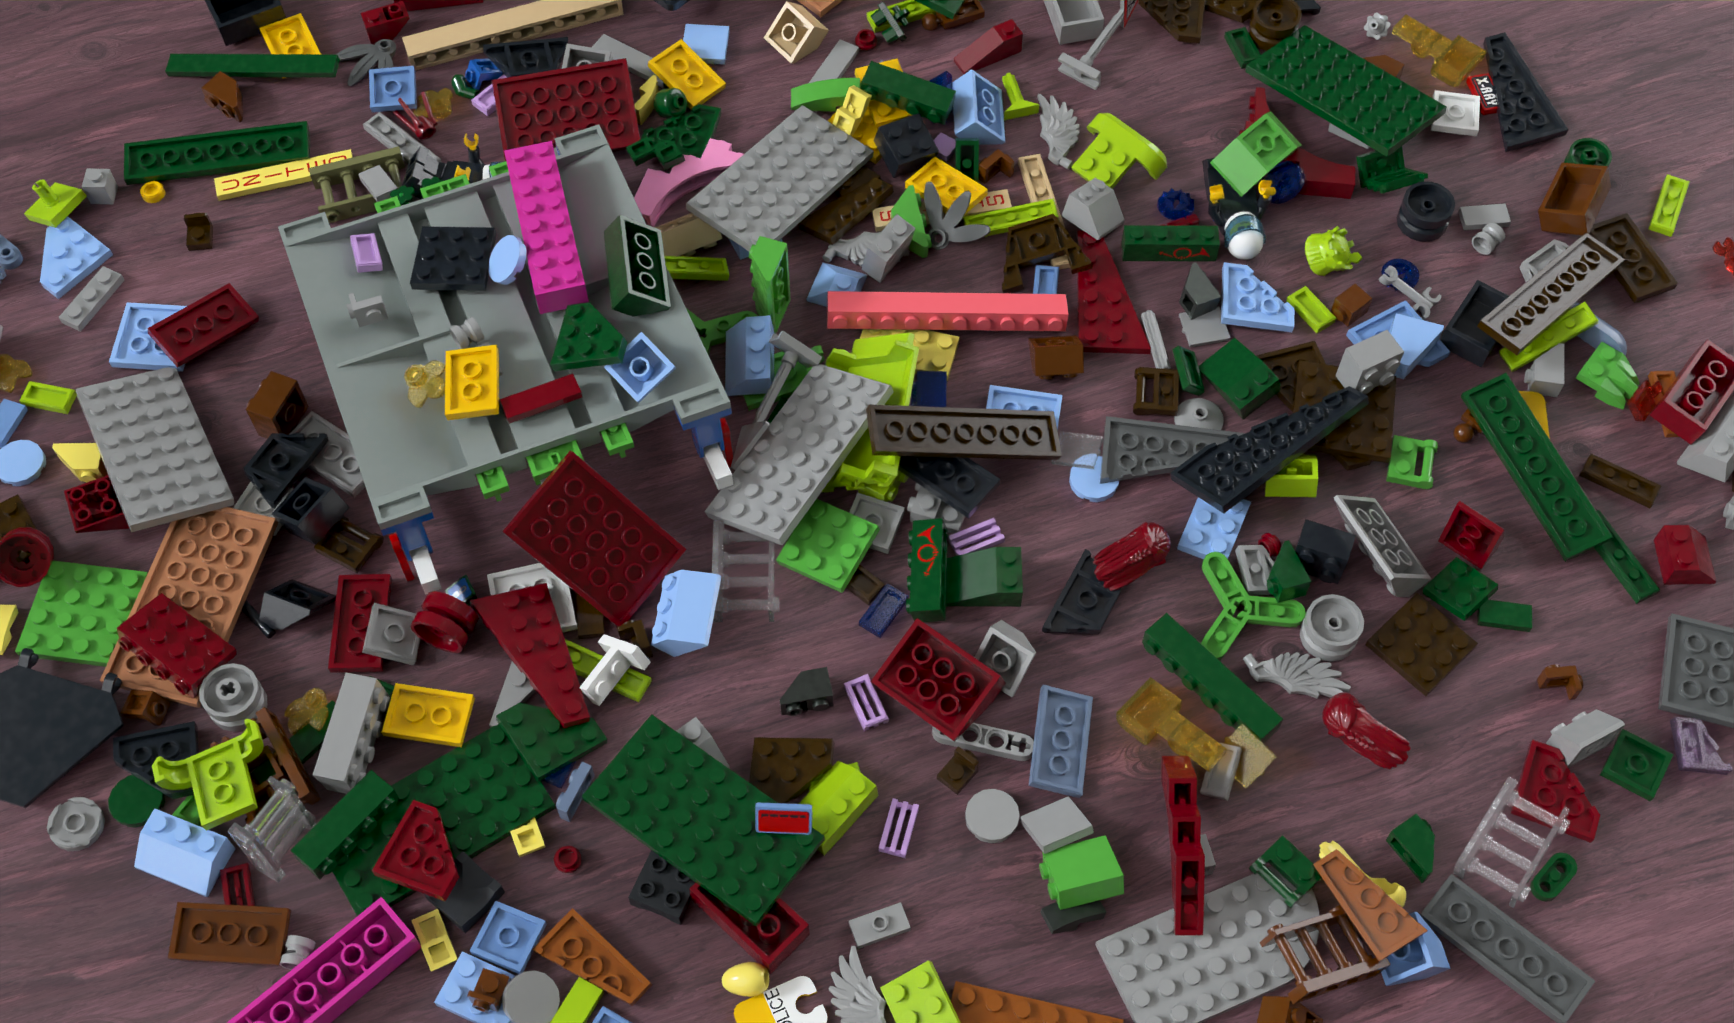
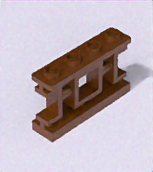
(283, 759)

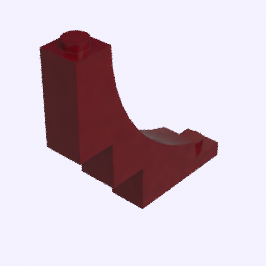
(1186, 851)

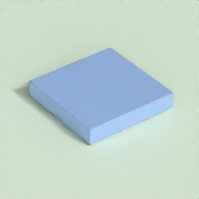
(708, 42)

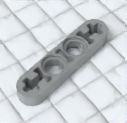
(982, 745)

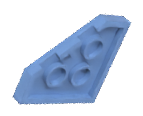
(1383, 322)

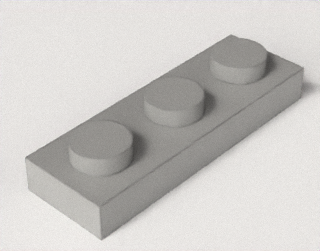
(91, 298)

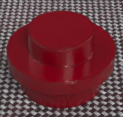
(866, 39)
(1270, 543)
(567, 859)

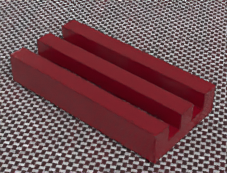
(237, 883)

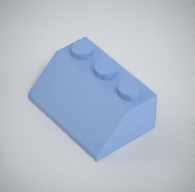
(978, 109)
(749, 356)
(685, 611)
(182, 852)

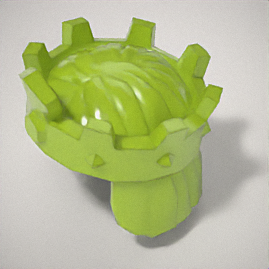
(1330, 252)

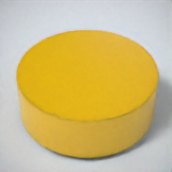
(152, 192)

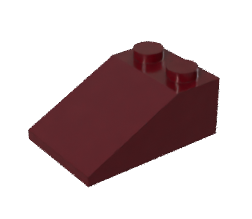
(1471, 535)

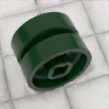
(1589, 152)

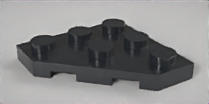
(139, 751)

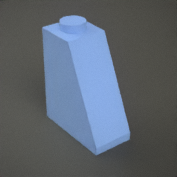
(1416, 340)

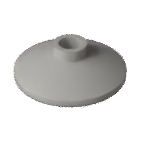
(1188, 411)

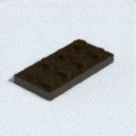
(1642, 270)

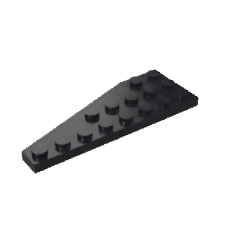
(1239, 466)

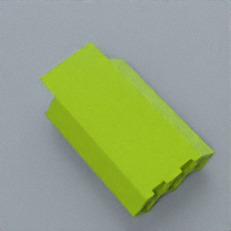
(888, 361)

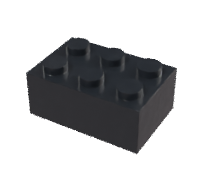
(243, 18)
(1462, 333)

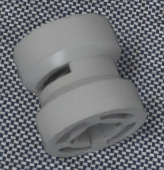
(1488, 239)
(466, 333)
(297, 950)

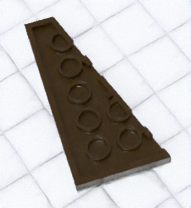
(1284, 366)

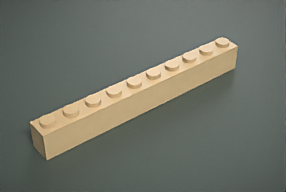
(505, 26)

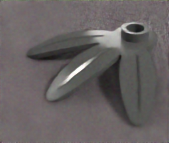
(381, 52)
(954, 215)

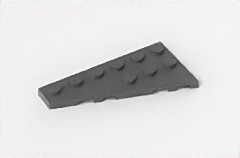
(1150, 448)

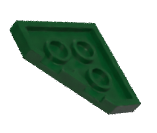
(690, 130)
(587, 340)
(543, 740)

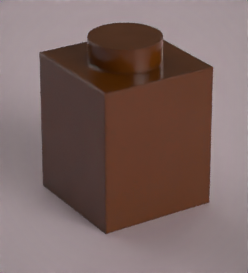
(1351, 305)

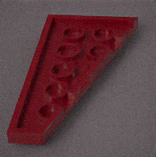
(1104, 308)
(535, 643)

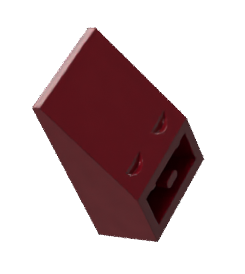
(95, 507)

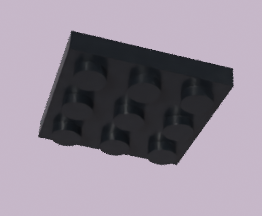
(453, 258)

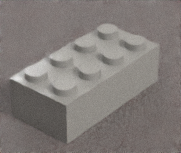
(352, 733)

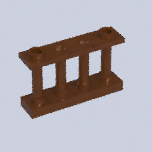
(1326, 979)

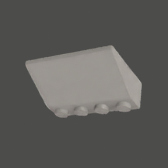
(1382, 544)

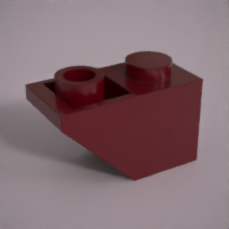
(385, 21)

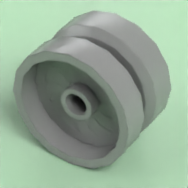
(1331, 627)
(231, 696)

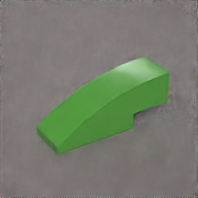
(822, 94)

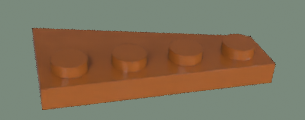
(1373, 913)
(588, 955)

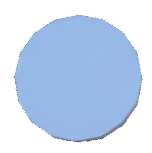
(507, 259)
(21, 462)
(1087, 485)

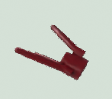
(423, 126)

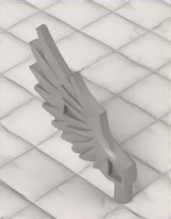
(1058, 130)
(852, 249)
(1298, 674)
(855, 994)

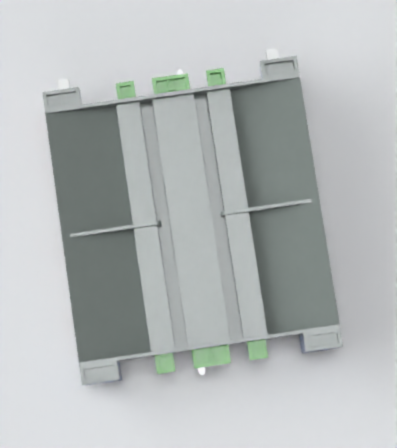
(418, 451)

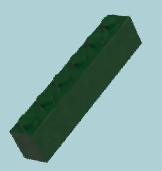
(1210, 678)

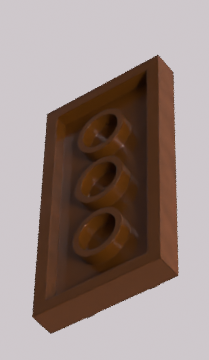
(229, 933)

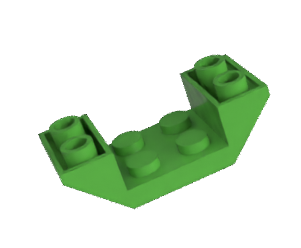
(1255, 153)

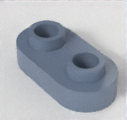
(14, 258)

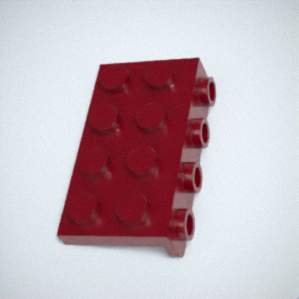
(174, 644)

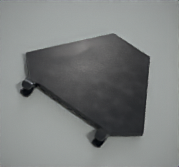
(49, 727)

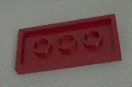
(203, 325)
(351, 619)

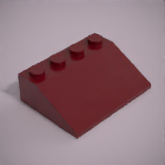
(938, 680)

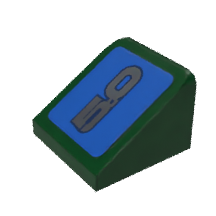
(462, 590)

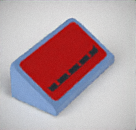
(783, 818)

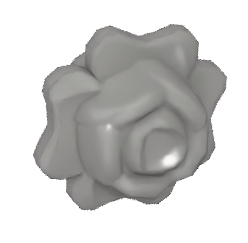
(1377, 26)

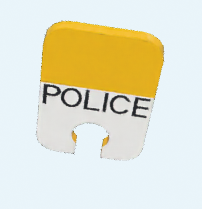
(779, 1005)

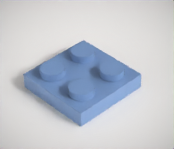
(391, 84)
(508, 937)

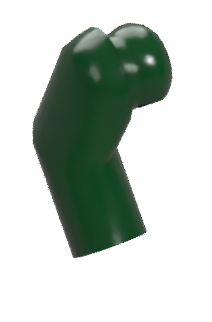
(461, 89)

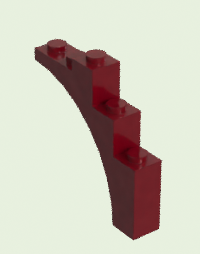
(1321, 176)

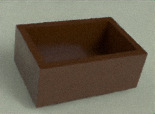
(1574, 198)

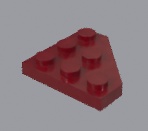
(1552, 787)
(419, 854)

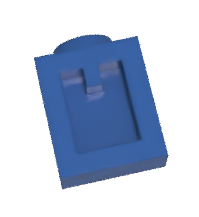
(481, 70)

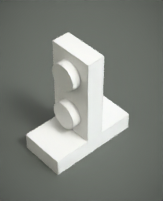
(611, 668)

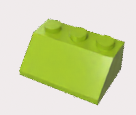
(839, 802)

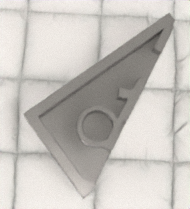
(514, 691)

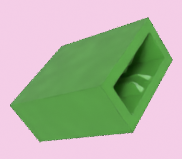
(1082, 873)

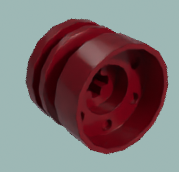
(23, 571)

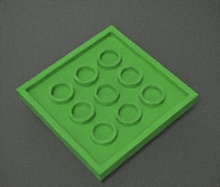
(80, 612)

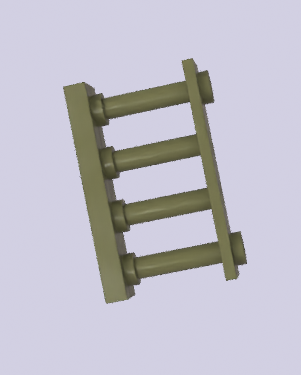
(345, 172)

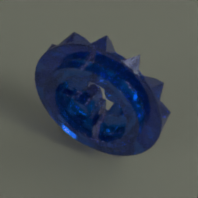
(1166, 206)
(1403, 266)

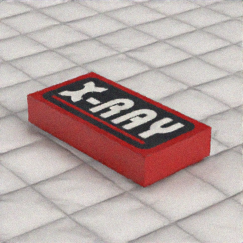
(1482, 86)

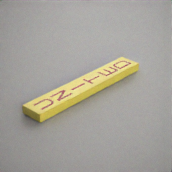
(273, 176)

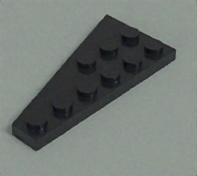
(1523, 107)

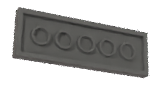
(1507, 950)

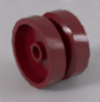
(444, 622)

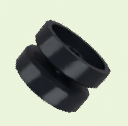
(1425, 211)

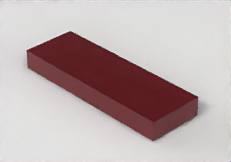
(541, 398)

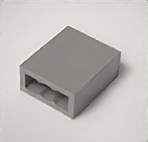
(888, 248)

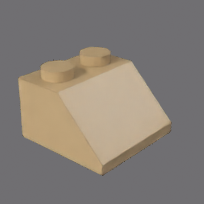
(795, 32)

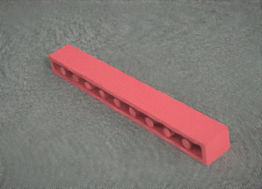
(946, 311)

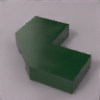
(647, 149)

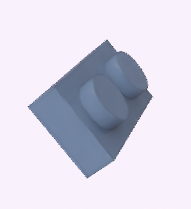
(579, 782)

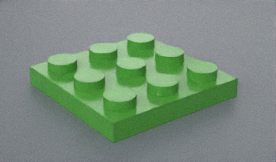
(828, 545)

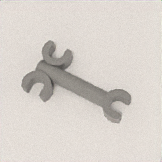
(1423, 300)

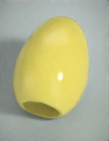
(746, 979)

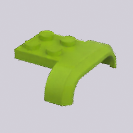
(1116, 151)
(217, 777)

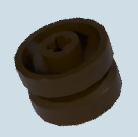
(1273, 22)

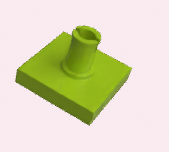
(54, 203)

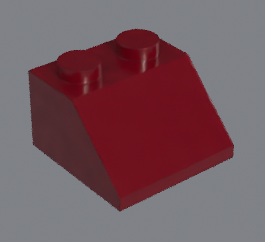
(1683, 556)

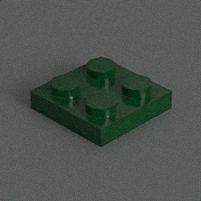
(1460, 589)
(1636, 765)

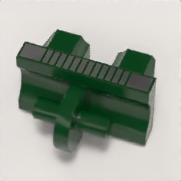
(883, 15)

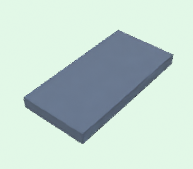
(1061, 741)

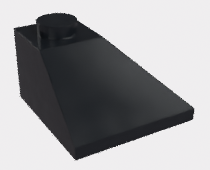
(292, 603)

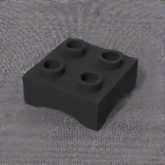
(662, 889)
(470, 896)

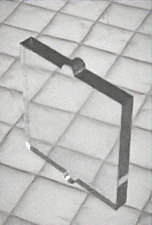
(1079, 450)

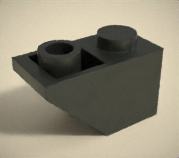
(1198, 293)
(808, 692)

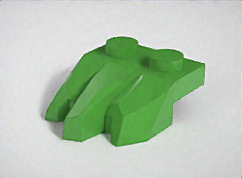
(1609, 375)

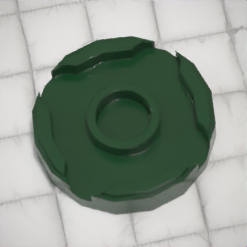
(134, 801)

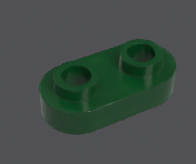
(1552, 878)

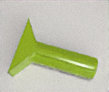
(1019, 106)

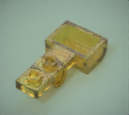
(1453, 58)
(1155, 712)

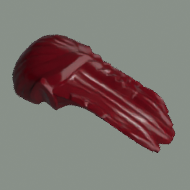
(1132, 556)
(1362, 733)

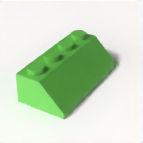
(770, 278)

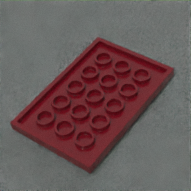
(567, 100)
(594, 539)

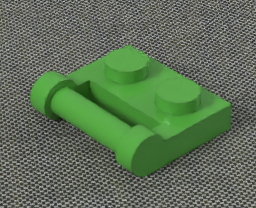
(1403, 461)

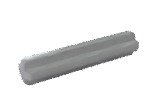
(1155, 340)

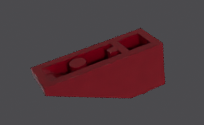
(991, 47)

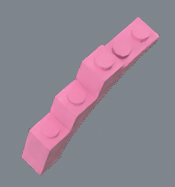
(662, 189)

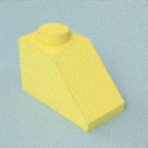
(82, 460)

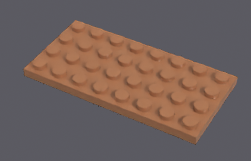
(208, 572)

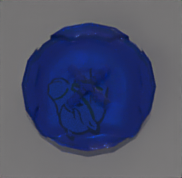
(1287, 180)

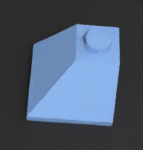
(834, 279)
(641, 368)

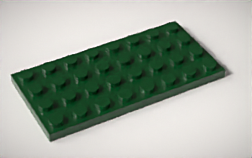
(1346, 90)
(480, 798)
(699, 819)

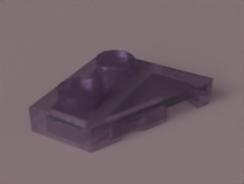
(1695, 748)

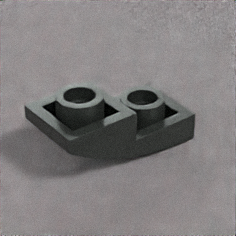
(1069, 919)

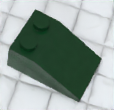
(1240, 377)
(985, 578)

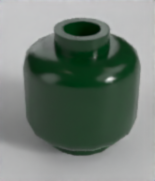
(670, 102)

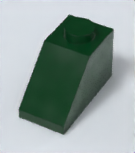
(967, 157)
(1288, 576)
(1414, 845)

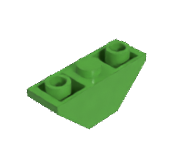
(908, 209)

